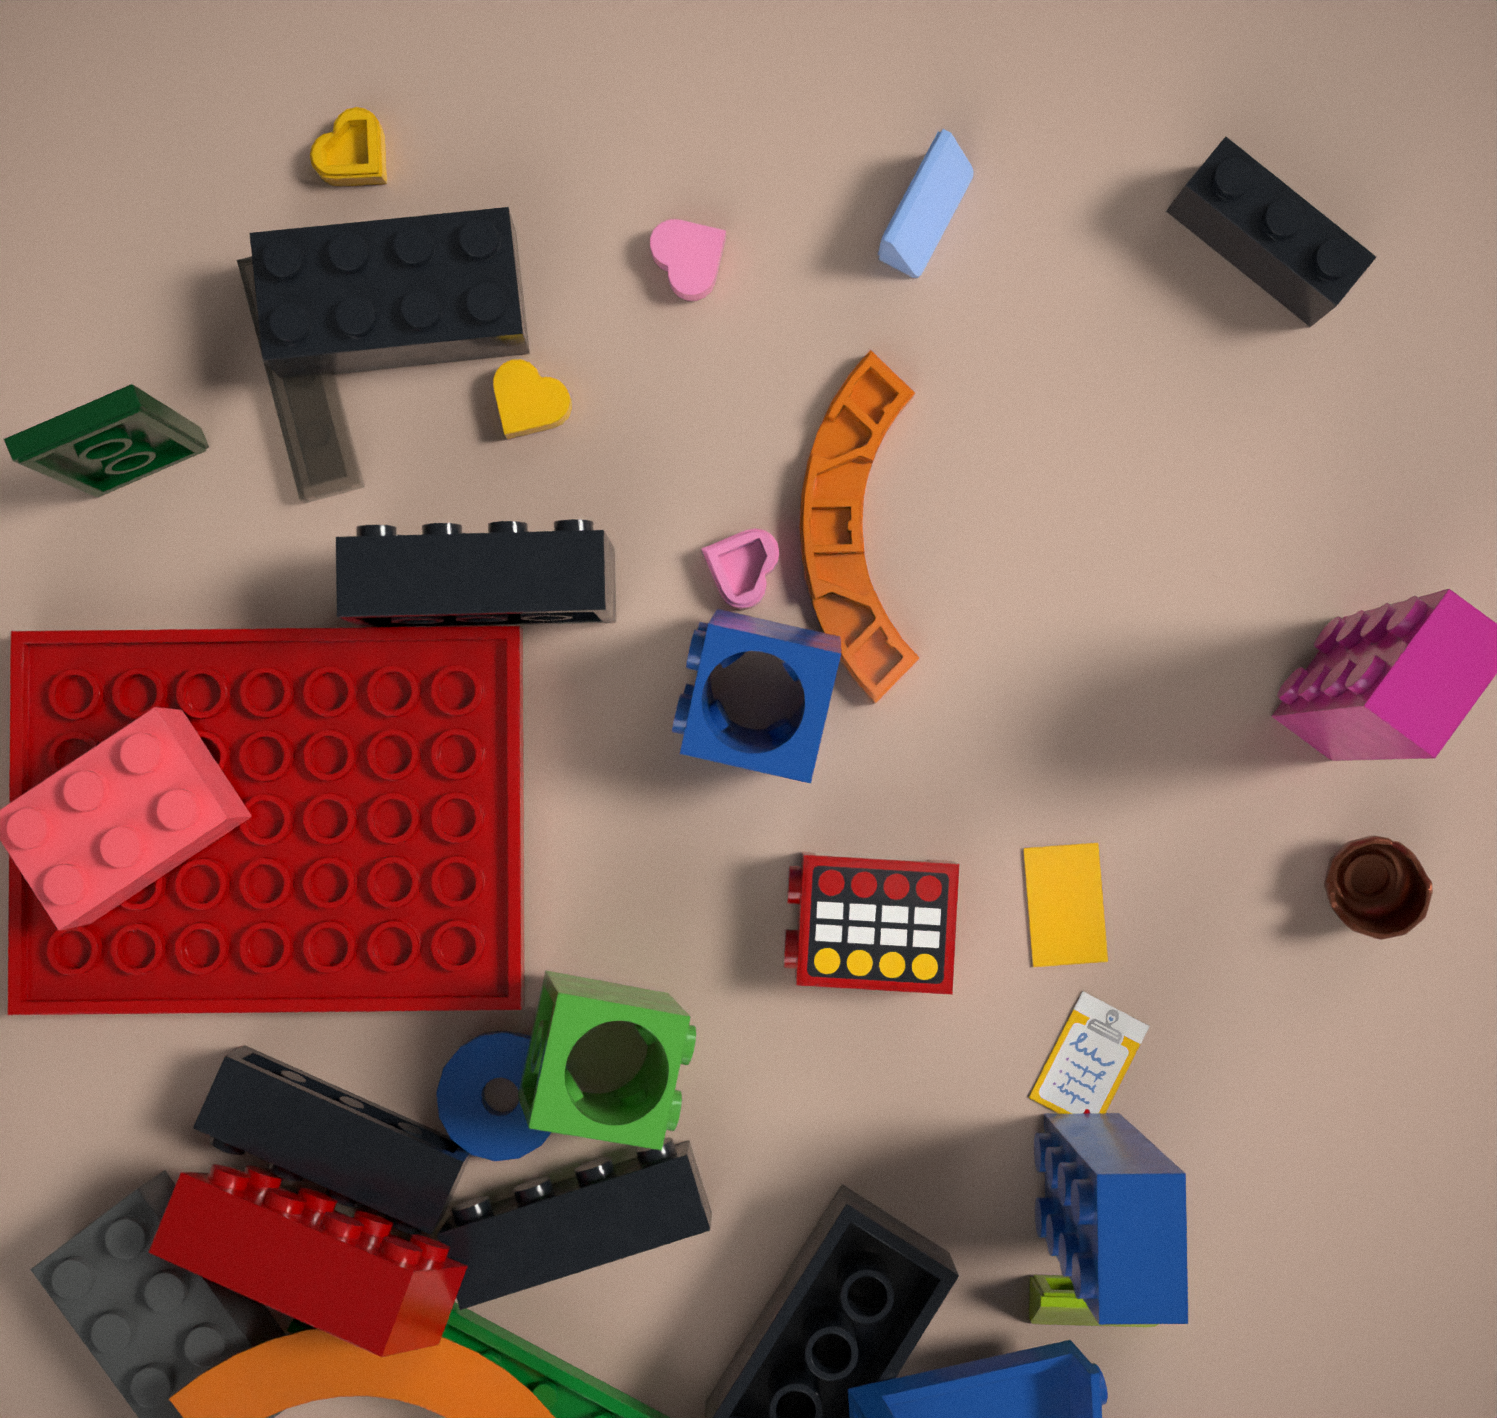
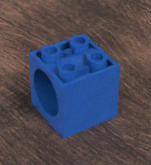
(785, 747)

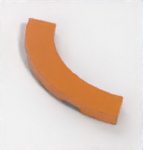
(834, 530)
(321, 1366)

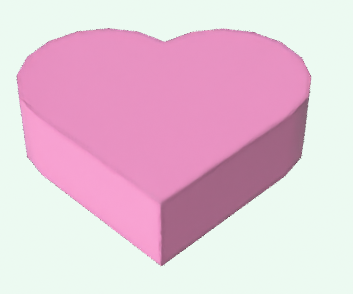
(689, 255)
(741, 566)

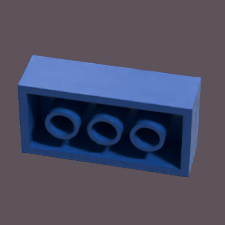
(1114, 1218)

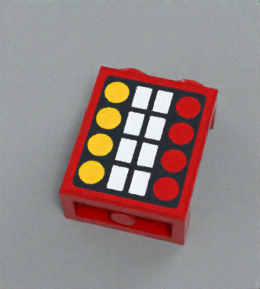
(873, 923)

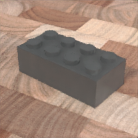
(145, 1316)

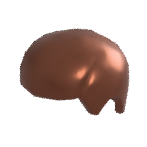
(1378, 887)

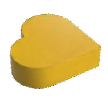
(352, 152)
(528, 400)

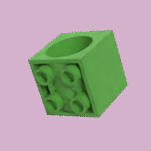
(629, 1115)

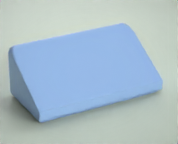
(926, 206)

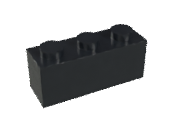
(1270, 233)

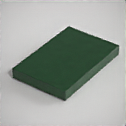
(108, 442)

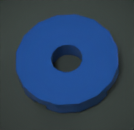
(463, 1102)

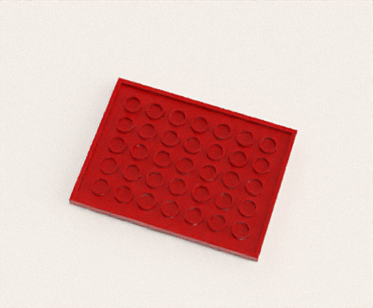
(374, 838)

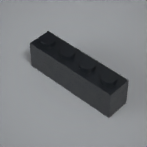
(332, 1139)
(576, 1222)

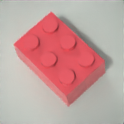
(119, 817)

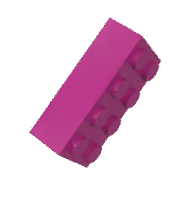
(1392, 679)

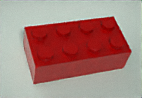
(310, 1259)

